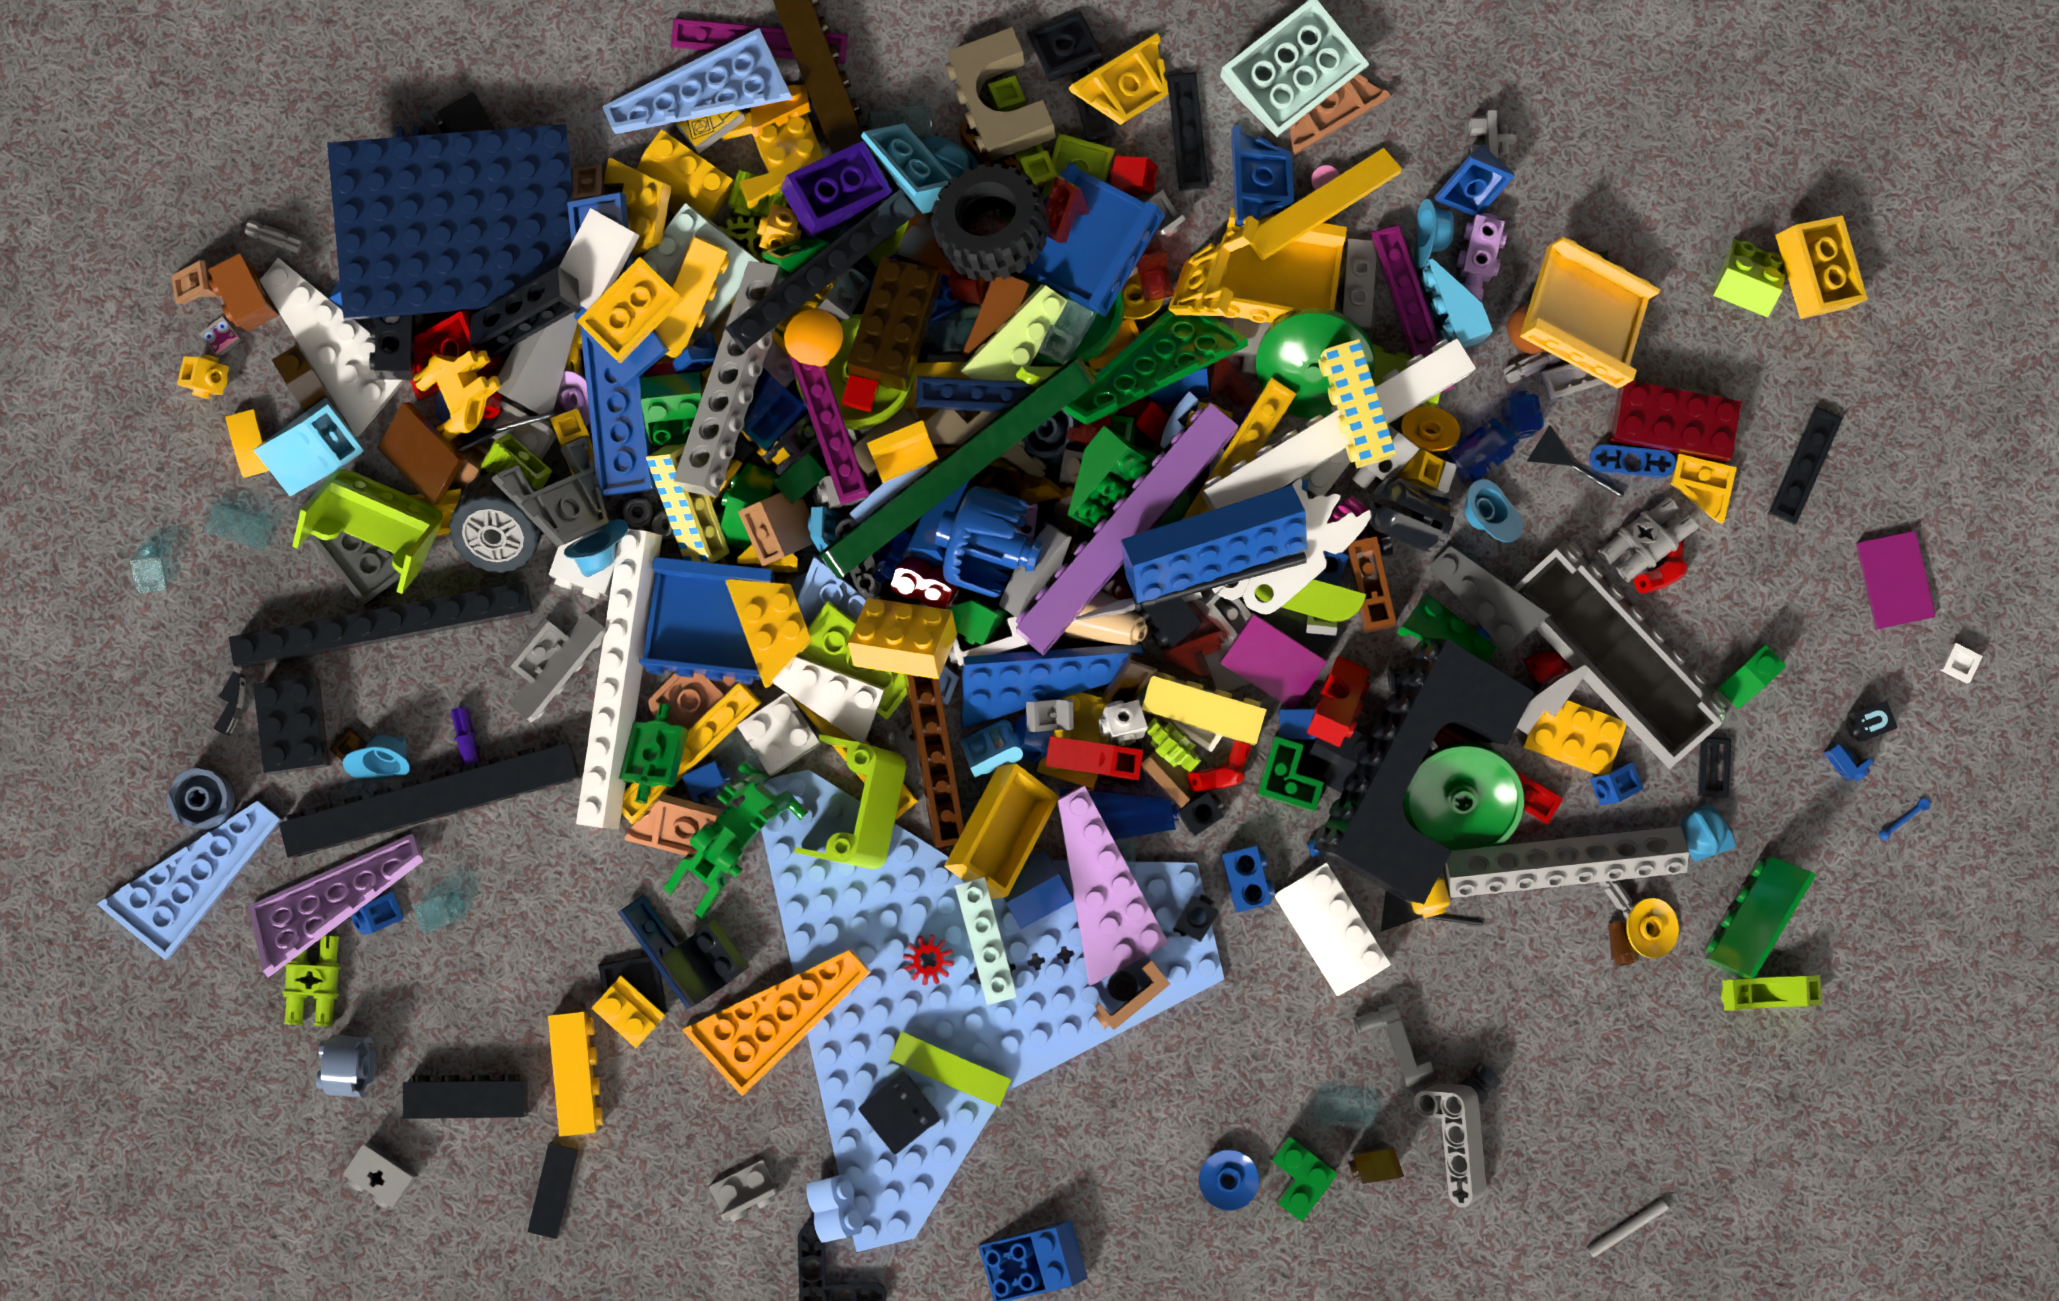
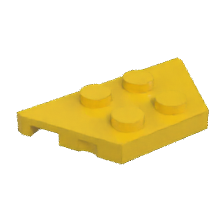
(1126, 83)
(770, 624)

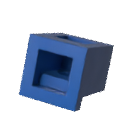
(706, 781)

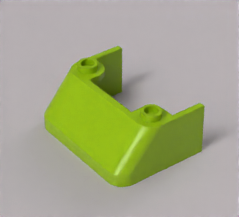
(374, 515)
(877, 809)

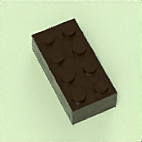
(894, 323)

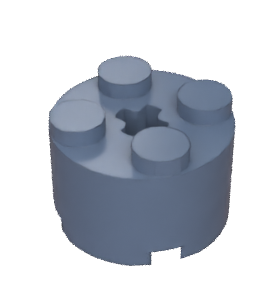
(1050, 439)
(187, 790)
(346, 1066)

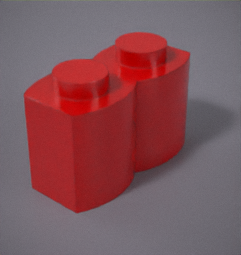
(919, 580)

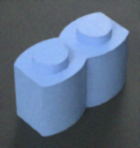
(834, 1208)

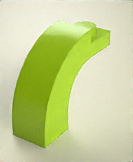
(1771, 992)

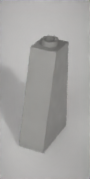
(537, 366)

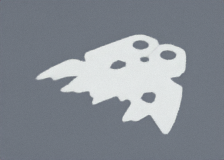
(1320, 537)

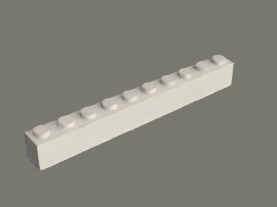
(1323, 437)
(618, 679)

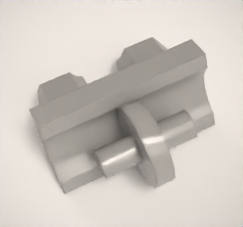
(1487, 126)

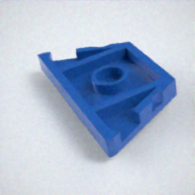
(1260, 177)

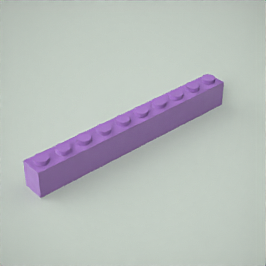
(1133, 515)

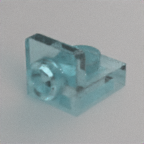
(149, 569)
(440, 912)

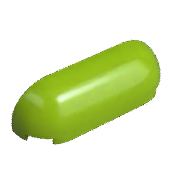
(1320, 600)

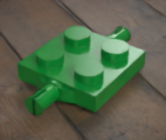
(653, 754)

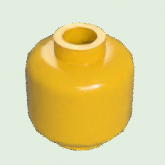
(1436, 901)

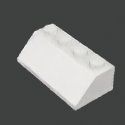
(1332, 929)

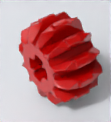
(927, 949)

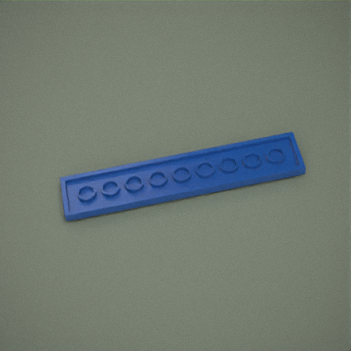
(614, 411)

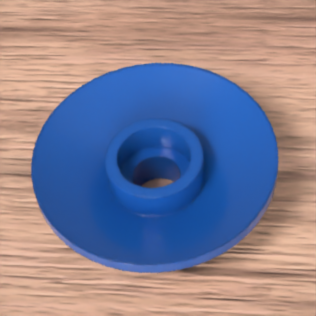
(1240, 1191)

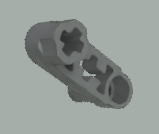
(876, 589)
(1413, 1069)

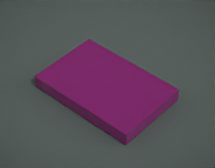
(1895, 580)
(1273, 661)

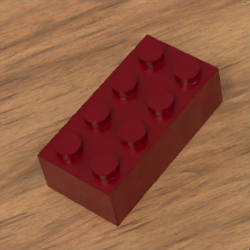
(1675, 421)

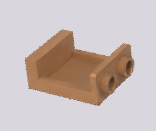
(777, 527)
(1130, 1007)

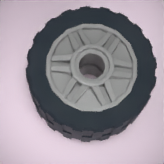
(492, 528)

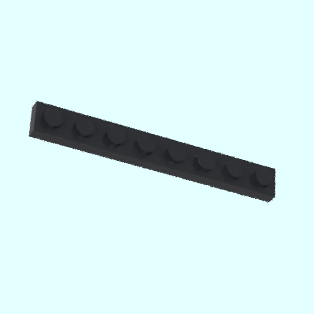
(821, 270)

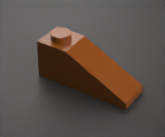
(997, 308)
(1371, 580)

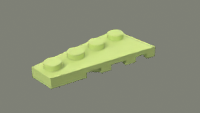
(1016, 340)

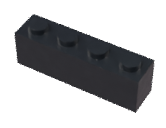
(465, 1098)

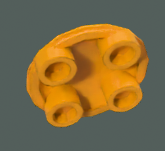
(813, 337)

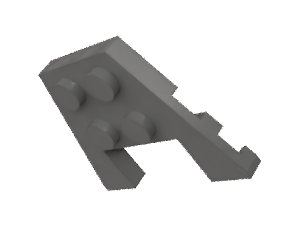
(566, 507)

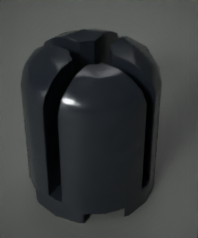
(1426, 507)

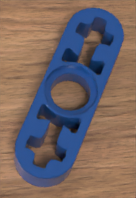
(1653, 471)

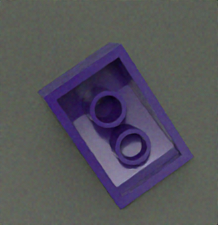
(834, 188)

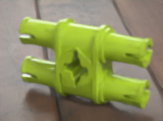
(323, 992)

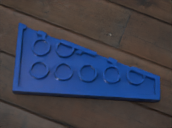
(1005, 682)

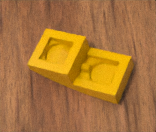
(570, 428)
(245, 436)

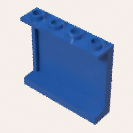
(1100, 245)
(696, 622)

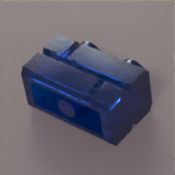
(1522, 414)

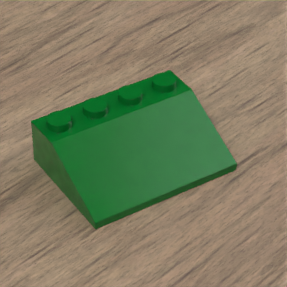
(1758, 917)

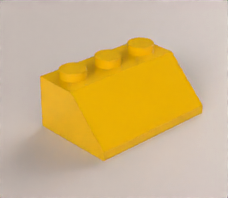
(691, 176)

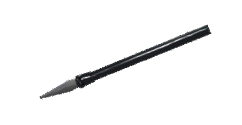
(1130, 604)

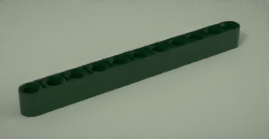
(958, 467)

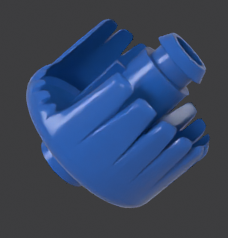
(985, 540)

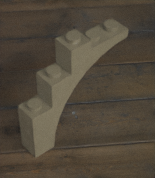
(945, 430)

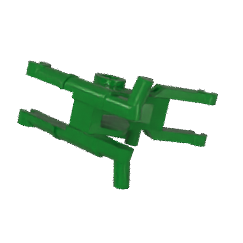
(723, 843)

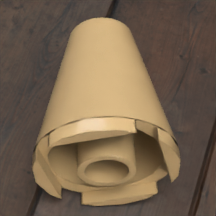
(1118, 629)

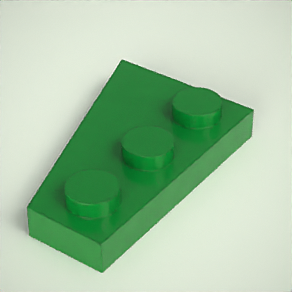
(1435, 621)

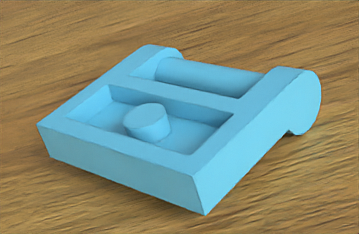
(982, 752)

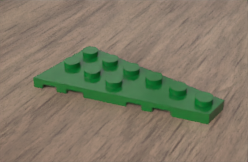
(1155, 359)

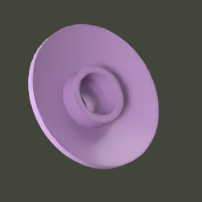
(573, 386)

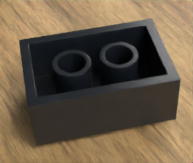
(291, 725)

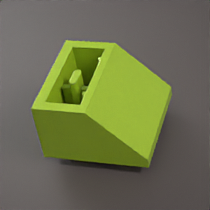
(1751, 278)

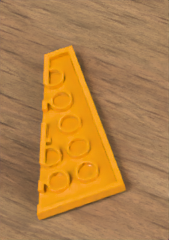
(762, 1029)

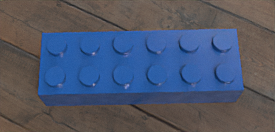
(1214, 543)

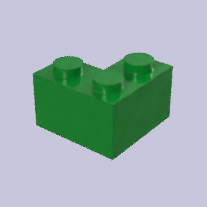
(747, 489)
(1280, 781)
(1309, 1178)

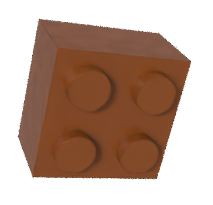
(242, 292)

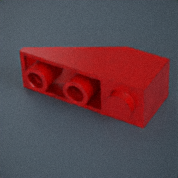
(1094, 758)

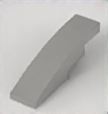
(1550, 699)

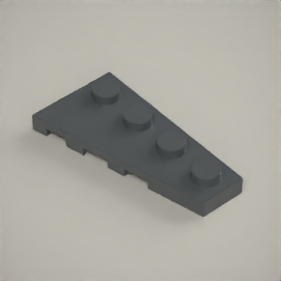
(1496, 605)

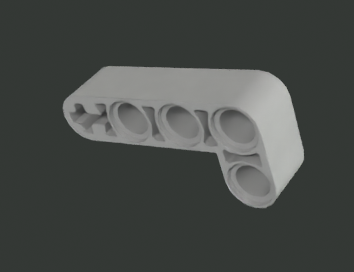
(1468, 1180)

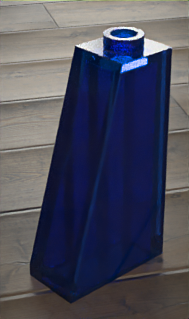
(1131, 813)

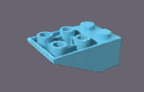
(1455, 307)
(309, 448)

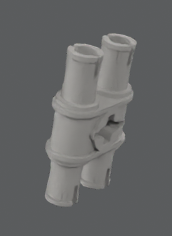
(1648, 539)

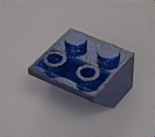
(771, 411)
(1480, 449)

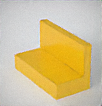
(902, 451)

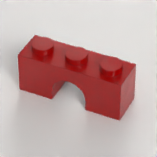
(1133, 175)
(1340, 702)

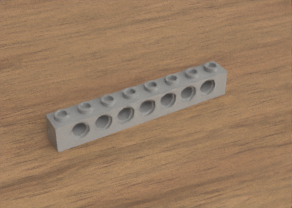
(727, 392)
(1566, 862)

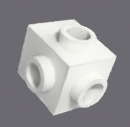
(1123, 722)

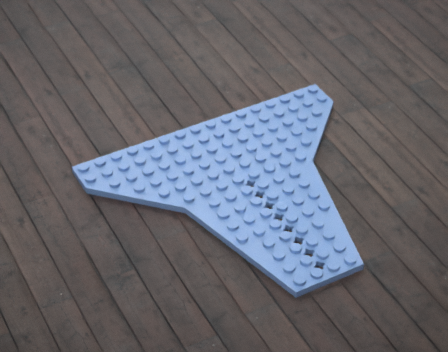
(877, 914)

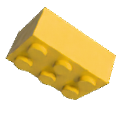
(1821, 266)
(902, 638)

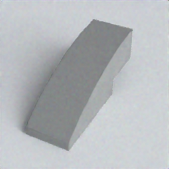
(1025, 586)

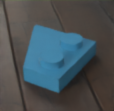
(822, 526)

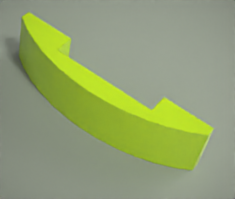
(1034, 161)
(950, 1069)

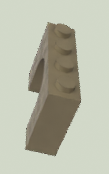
(998, 131)

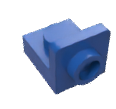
(697, 357)
(1843, 760)
(1616, 784)
(377, 914)

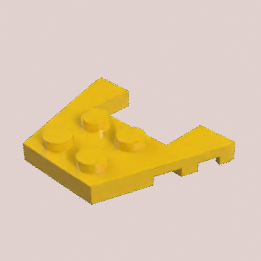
(782, 152)
(645, 202)
(1201, 274)

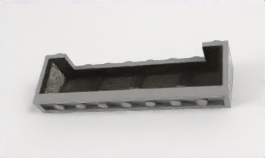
(1626, 657)

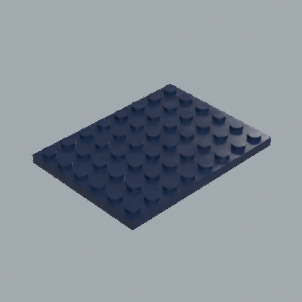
(448, 217)

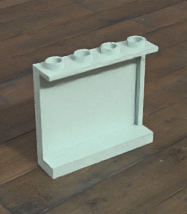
(986, 941)

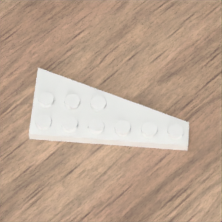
(333, 345)

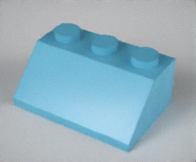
(908, 163)

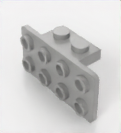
(549, 661)

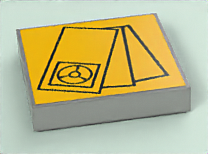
(707, 130)

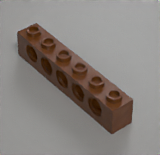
(935, 759)

